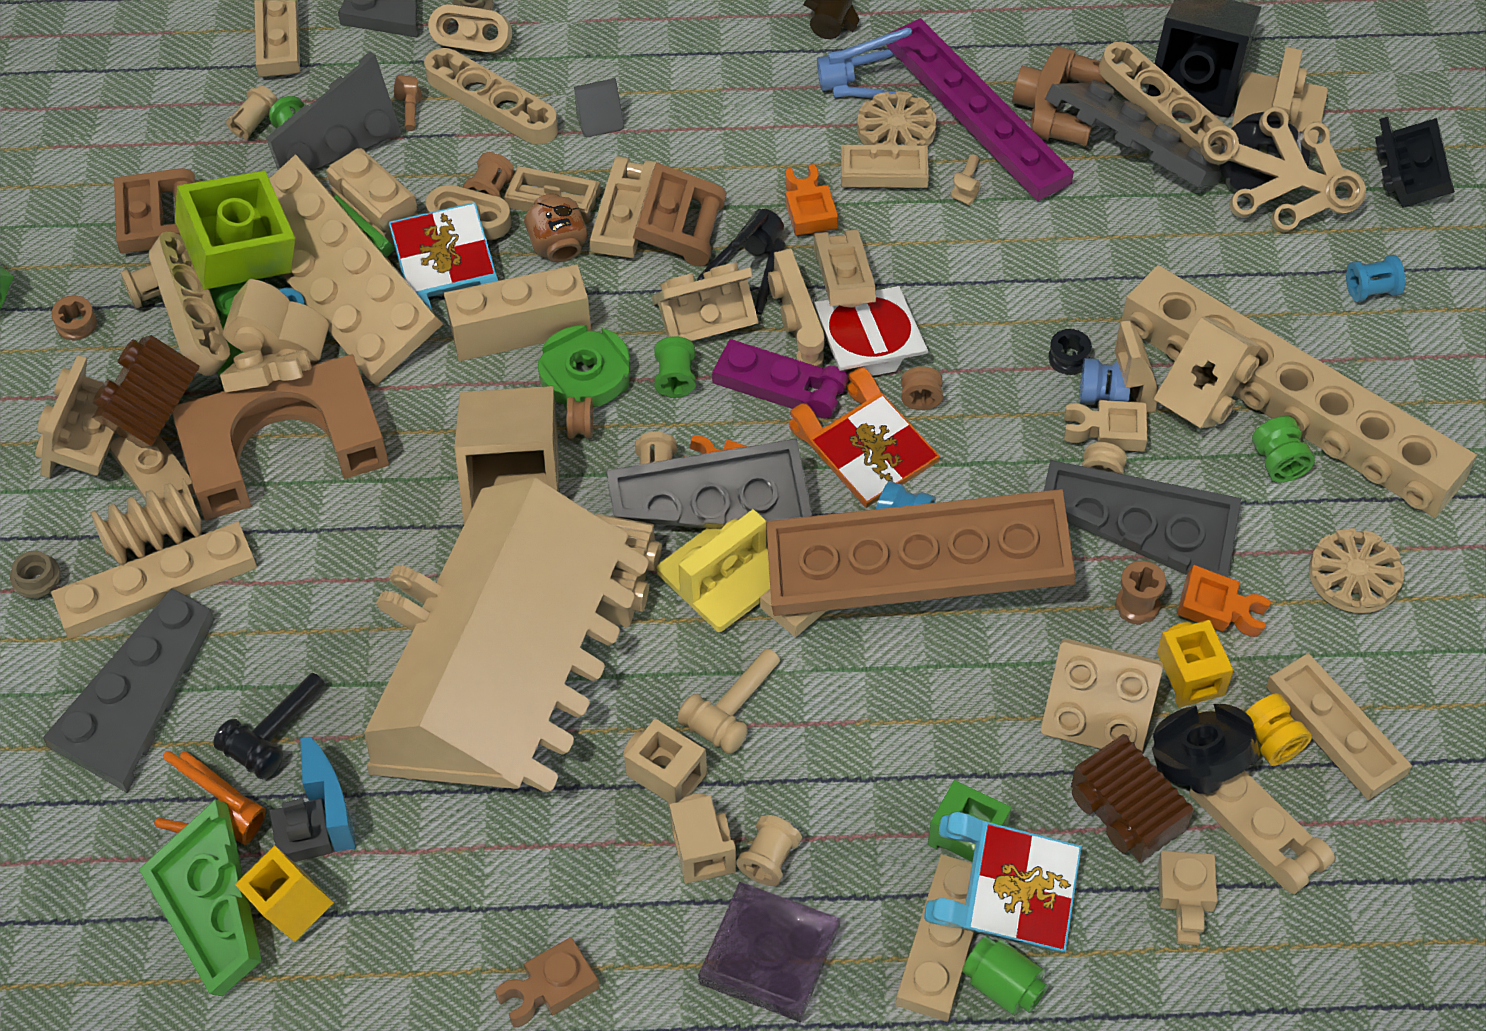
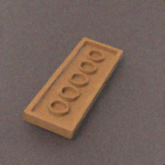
(919, 552)

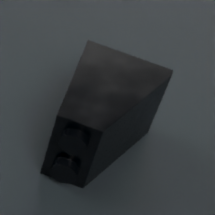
(1207, 49)

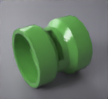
(1284, 452)

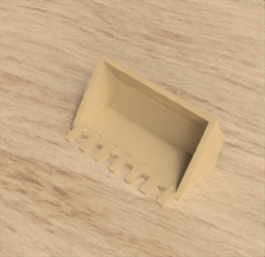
(499, 641)

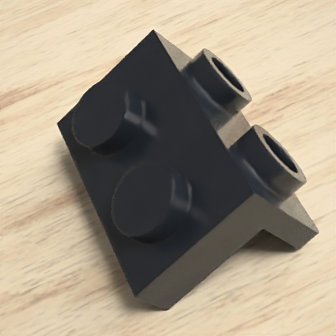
(1416, 161)

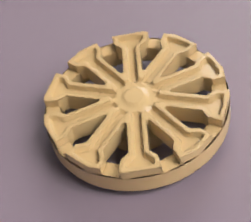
(896, 124)
(1356, 571)

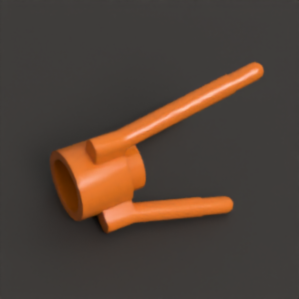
(244, 813)

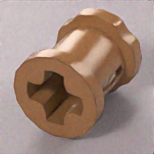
(487, 178)
(1141, 587)

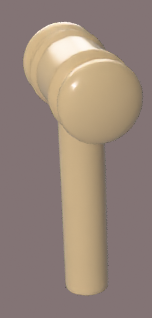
(717, 721)

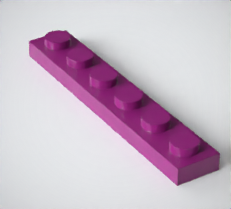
(982, 111)

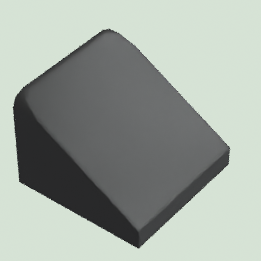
(598, 108)

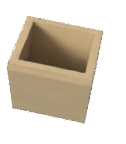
(505, 440)

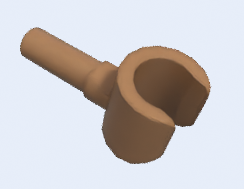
(407, 89)

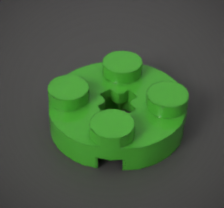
(575, 345)

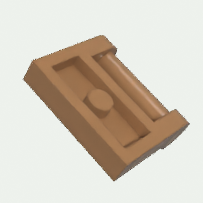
(141, 208)
(666, 210)

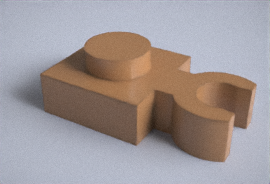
(555, 978)

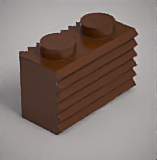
(144, 390)
(1130, 799)

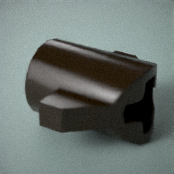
(831, 17)

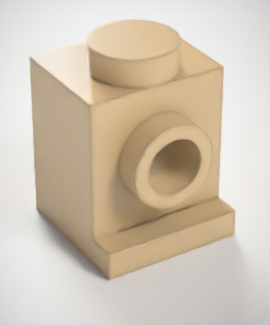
(666, 747)
(701, 839)

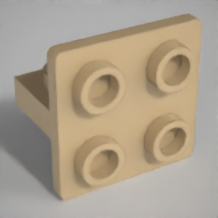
(1300, 100)
(708, 305)
(68, 428)
(1100, 695)

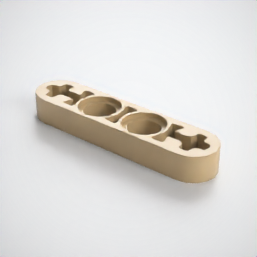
(495, 91)
(1159, 107)
(198, 340)

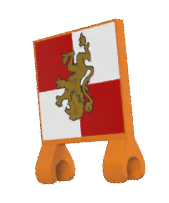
(867, 443)

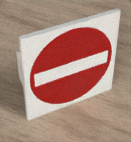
(873, 333)

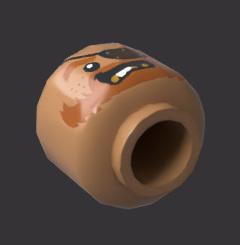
(556, 227)

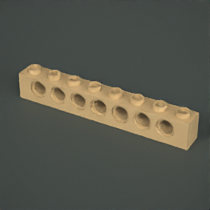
(1327, 406)

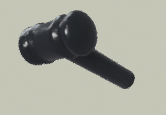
(254, 747)

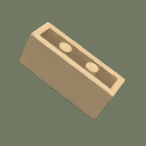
(516, 311)

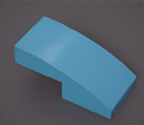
(321, 782)

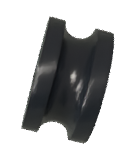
(1066, 340)

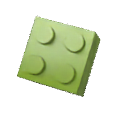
(234, 229)

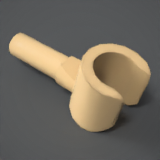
(966, 187)

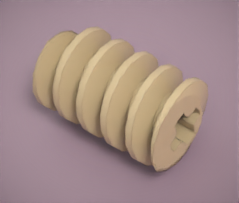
(148, 523)

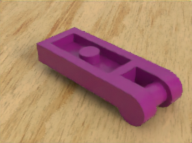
(779, 378)

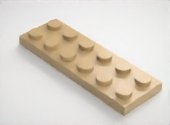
(349, 278)

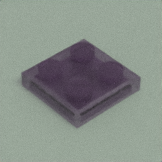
(769, 951)

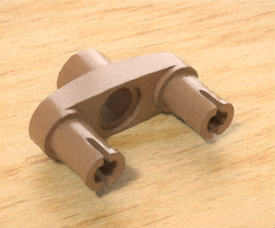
(1034, 85)

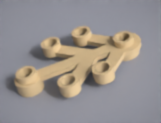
(1289, 171)

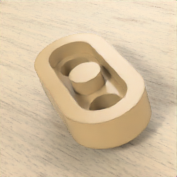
(472, 28)
(492, 210)

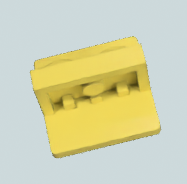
(721, 570)

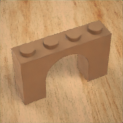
(220, 424)

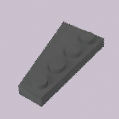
(1136, 131)
(713, 487)
(1149, 516)
(122, 705)

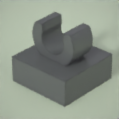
(301, 829)

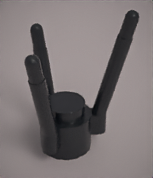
(757, 237)

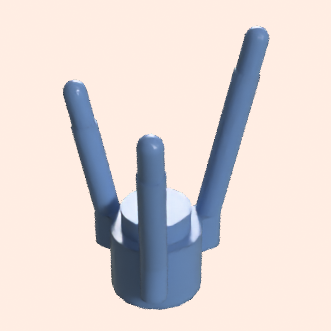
(838, 66)

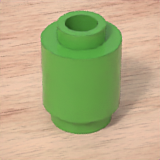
(1005, 975)

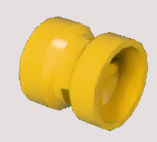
(1277, 731)

